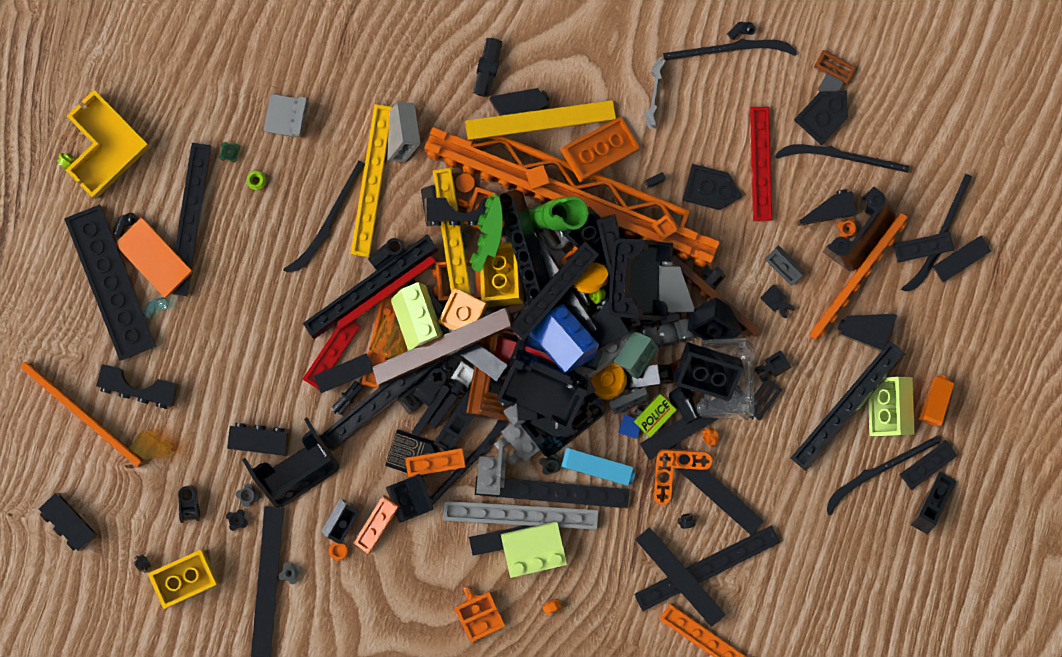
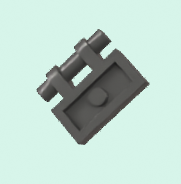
(622, 403)

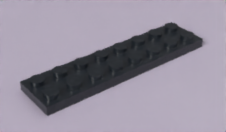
(110, 282)

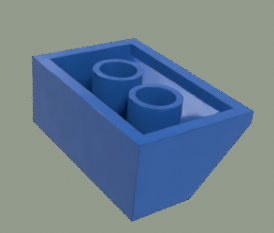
(564, 339)

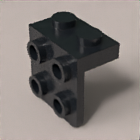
(411, 497)

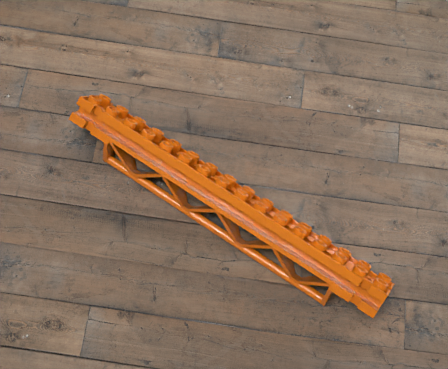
(507, 174)

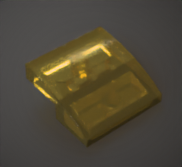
(389, 339)

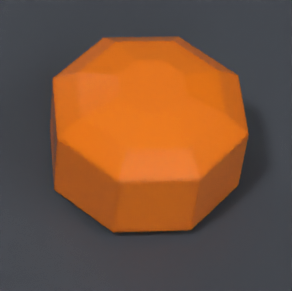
(551, 606)

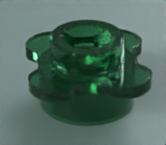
(234, 152)

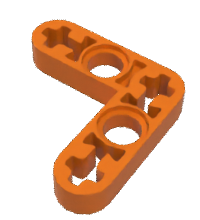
(674, 462)

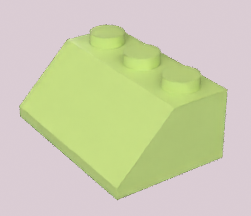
(416, 315)
(892, 408)
(533, 549)

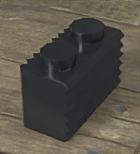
(340, 521)

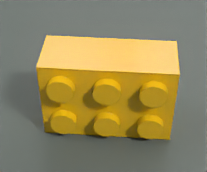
(501, 279)
(183, 578)

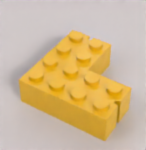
(113, 146)

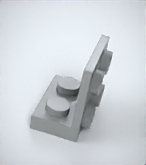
(286, 115)
(491, 473)

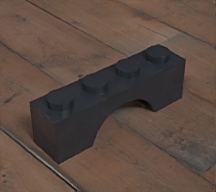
(438, 211)
(113, 379)

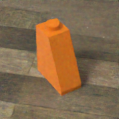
(936, 401)

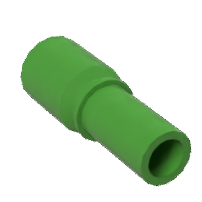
(559, 214)

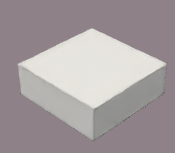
(463, 374)

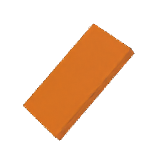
(600, 149)
(154, 257)

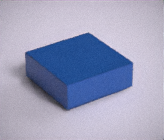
(628, 427)

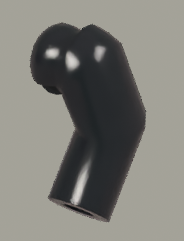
(741, 28)
(124, 221)

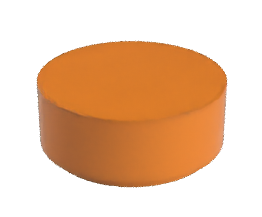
(464, 183)
(338, 551)

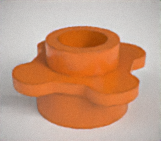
(852, 228)
(710, 436)

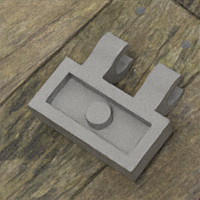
(520, 441)

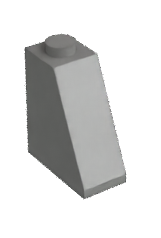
(403, 132)
(673, 288)

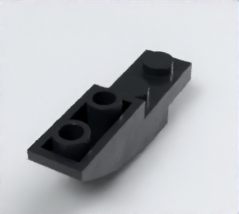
(455, 425)

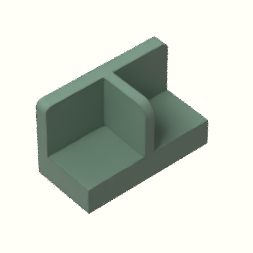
(636, 354)

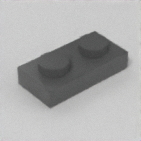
(785, 265)

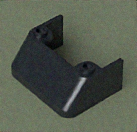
(297, 472)

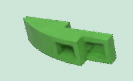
(491, 225)

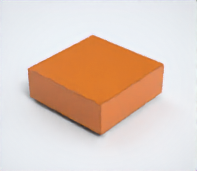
(537, 177)
(664, 227)

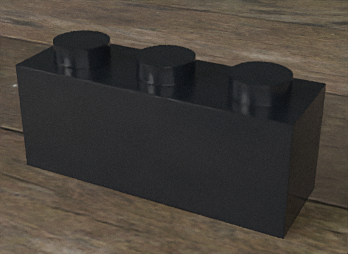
(258, 439)
(67, 522)

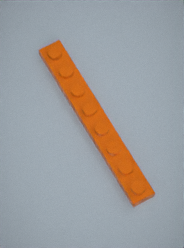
(853, 284)

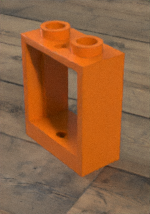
(438, 290)

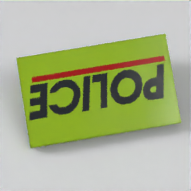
(654, 415)

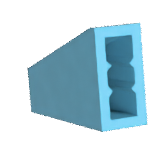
(598, 467)

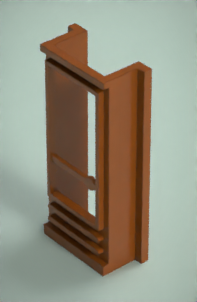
(480, 400)

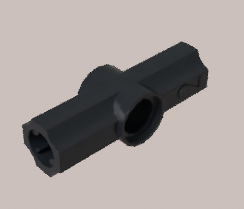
(487, 67)

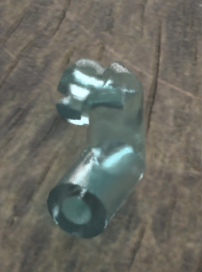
(155, 304)

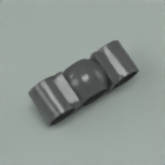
(669, 333)

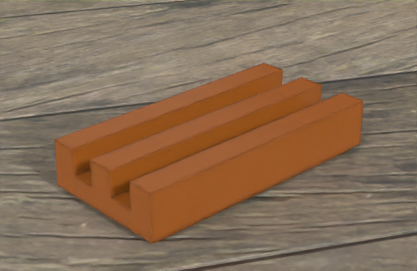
(837, 60)

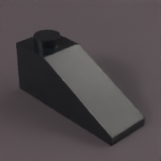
(836, 207)
(933, 503)

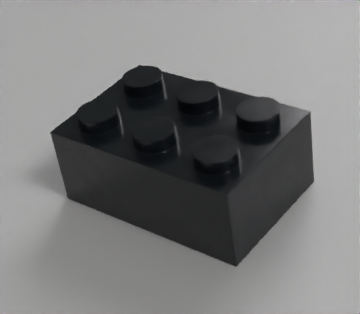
(708, 371)

